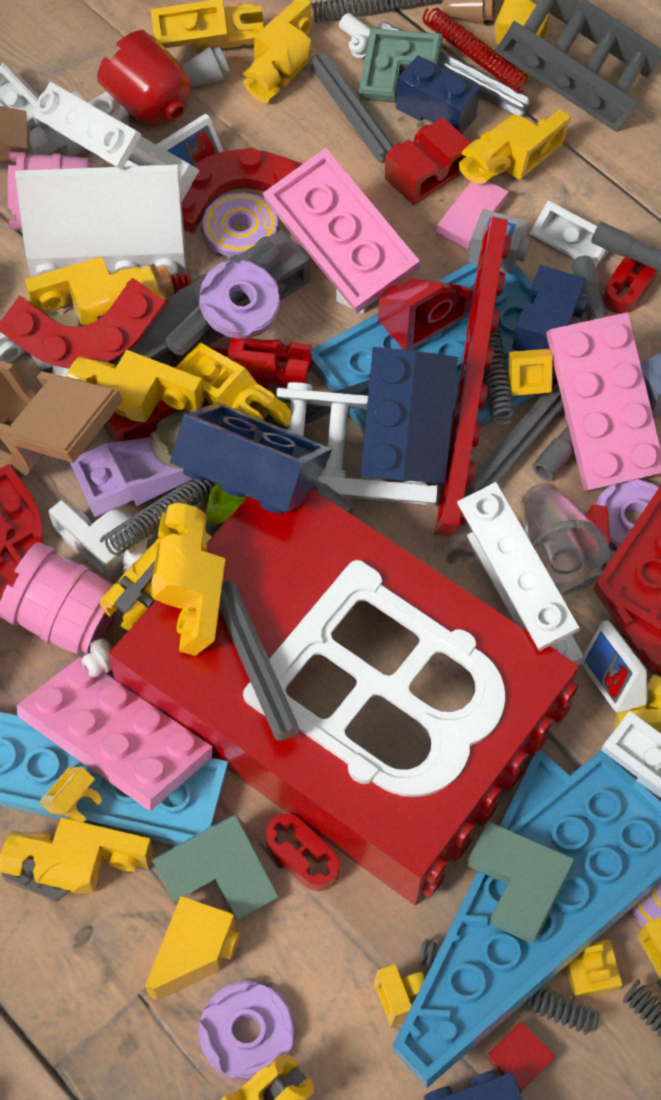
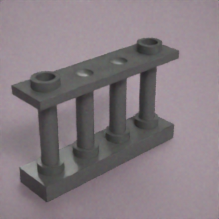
(568, 77)

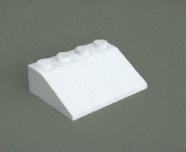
(104, 211)

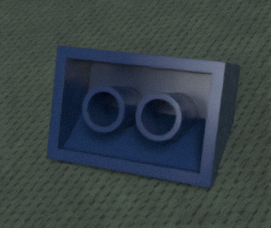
(408, 415)
(248, 456)

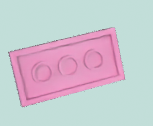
(341, 230)
(605, 401)
(115, 733)

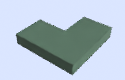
(389, 54)
(218, 855)
(533, 879)

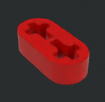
(623, 278)
(295, 860)

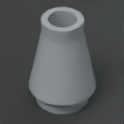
(207, 67)

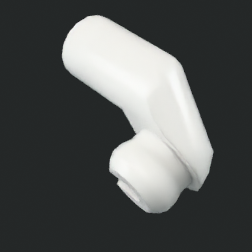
(359, 34)
(98, 658)

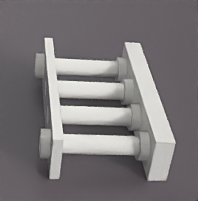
(105, 134)
(363, 489)
(518, 572)

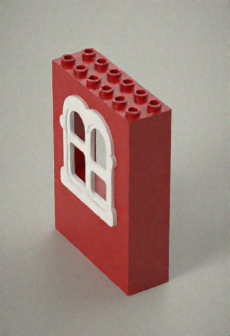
(298, 584)

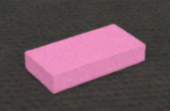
(463, 215)

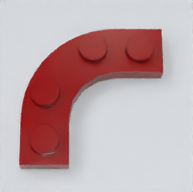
(228, 172)
(102, 341)
(19, 525)

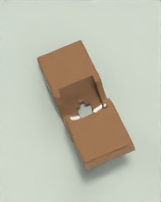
(53, 421)

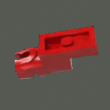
(271, 360)

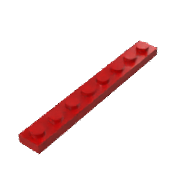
(471, 392)

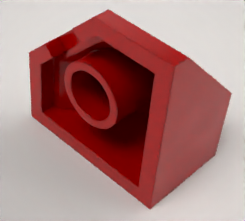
(422, 310)

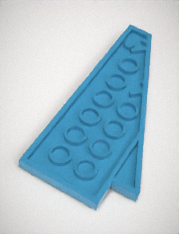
(486, 973)

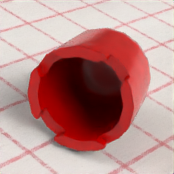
(146, 80)

